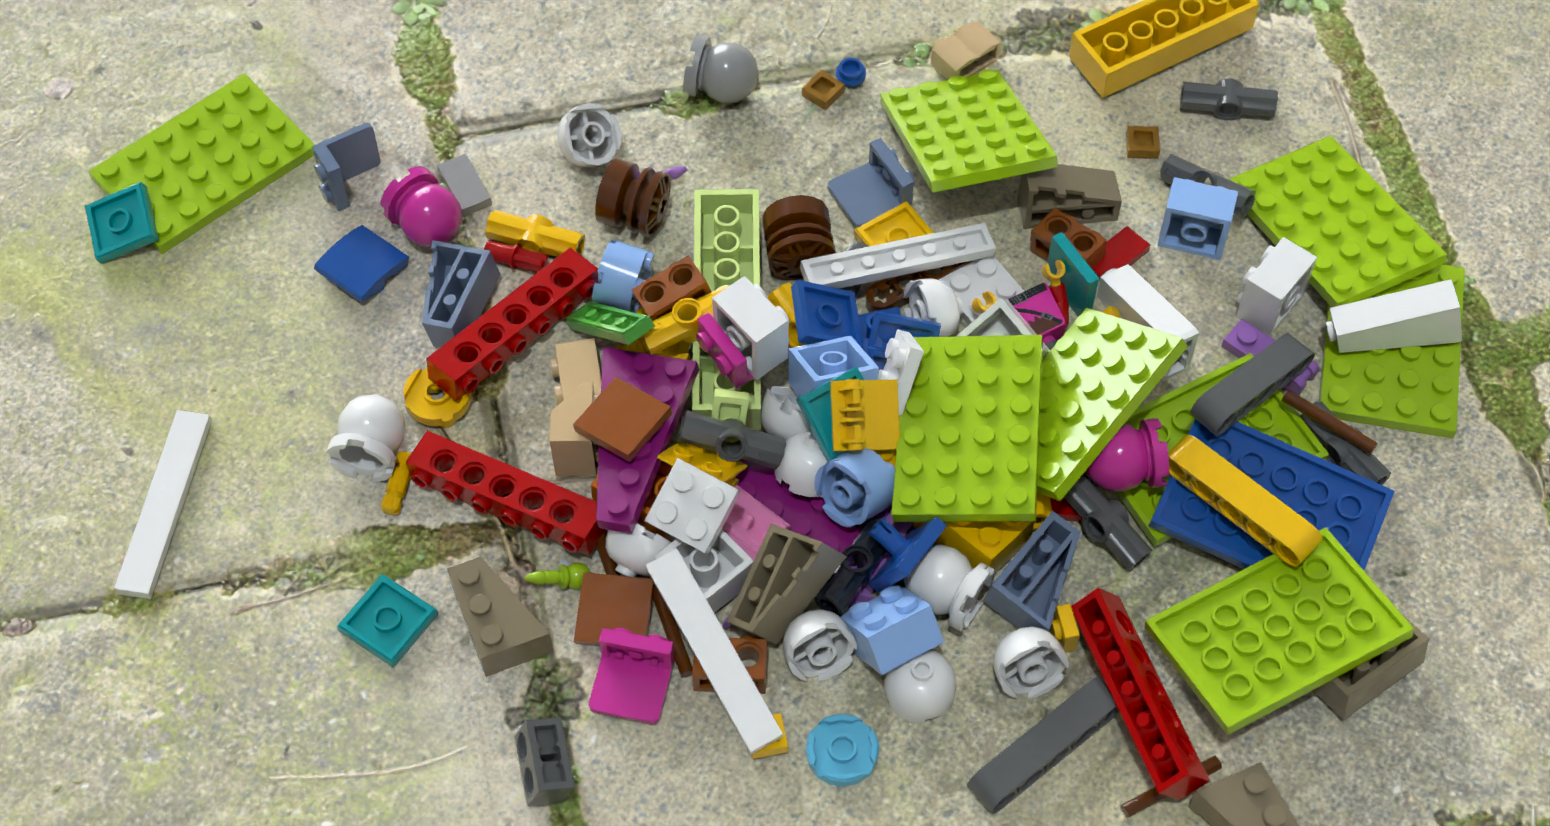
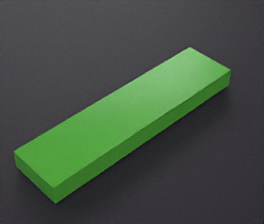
(609, 323)

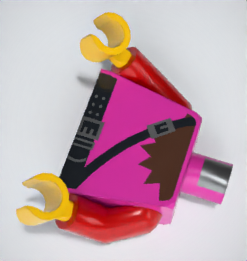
(1041, 307)

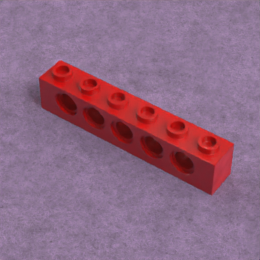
(512, 324)
(497, 478)
(1139, 695)

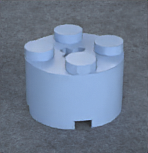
(621, 271)
(860, 487)

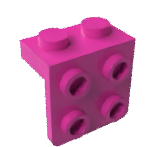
(722, 350)
(632, 675)

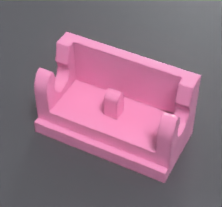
(750, 522)

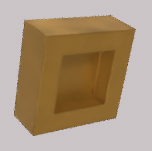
(823, 89)
(1143, 142)

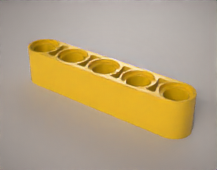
(1243, 501)

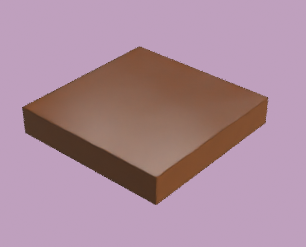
(622, 419)
(611, 604)

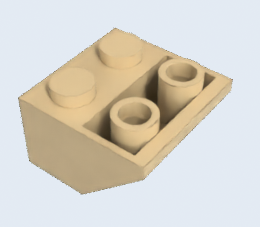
(571, 451)

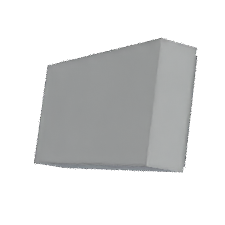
(465, 184)

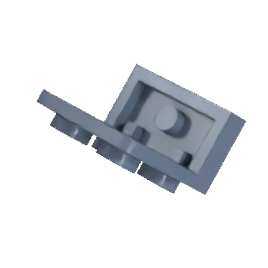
(343, 159)
(873, 186)

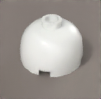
(589, 135)
(934, 302)
(781, 413)
(800, 464)
(634, 550)
(818, 645)
(1029, 662)
(921, 687)

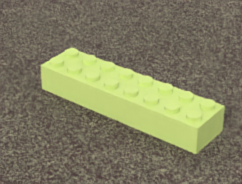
(723, 253)

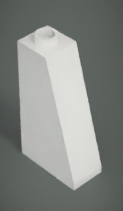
(1145, 306)
(1398, 319)

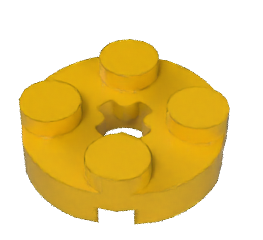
(429, 411)

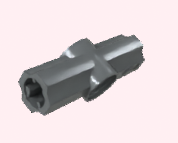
(1228, 99)
(1183, 169)
(751, 446)
(1345, 453)
(1107, 522)

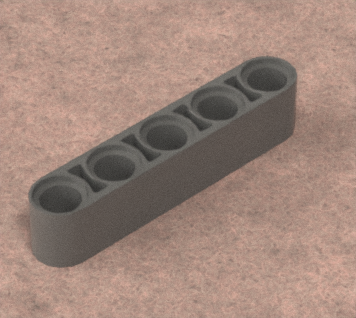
(1252, 384)
(1044, 746)

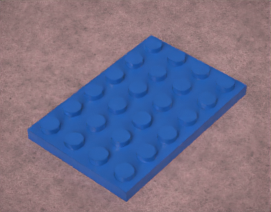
(1307, 484)

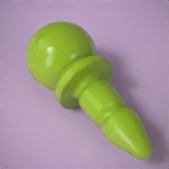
(563, 576)

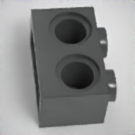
(544, 761)

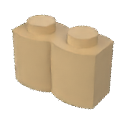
(965, 52)

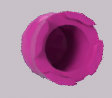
(422, 207)
(1132, 458)

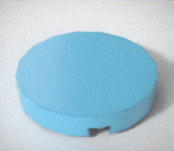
(842, 750)

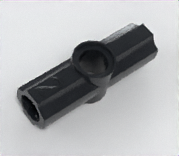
(847, 581)

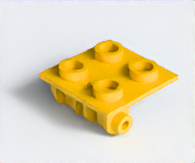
(864, 414)
(705, 460)

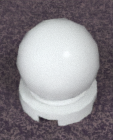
(367, 438)
(950, 584)

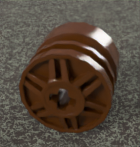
(632, 197)
(796, 231)

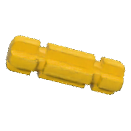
(396, 485)

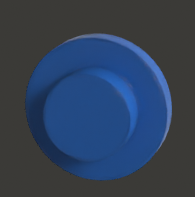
(851, 72)

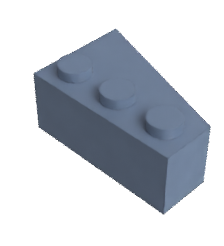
(457, 289)
(1034, 578)

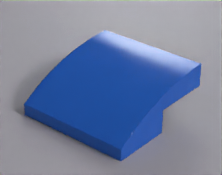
(361, 263)
(885, 327)

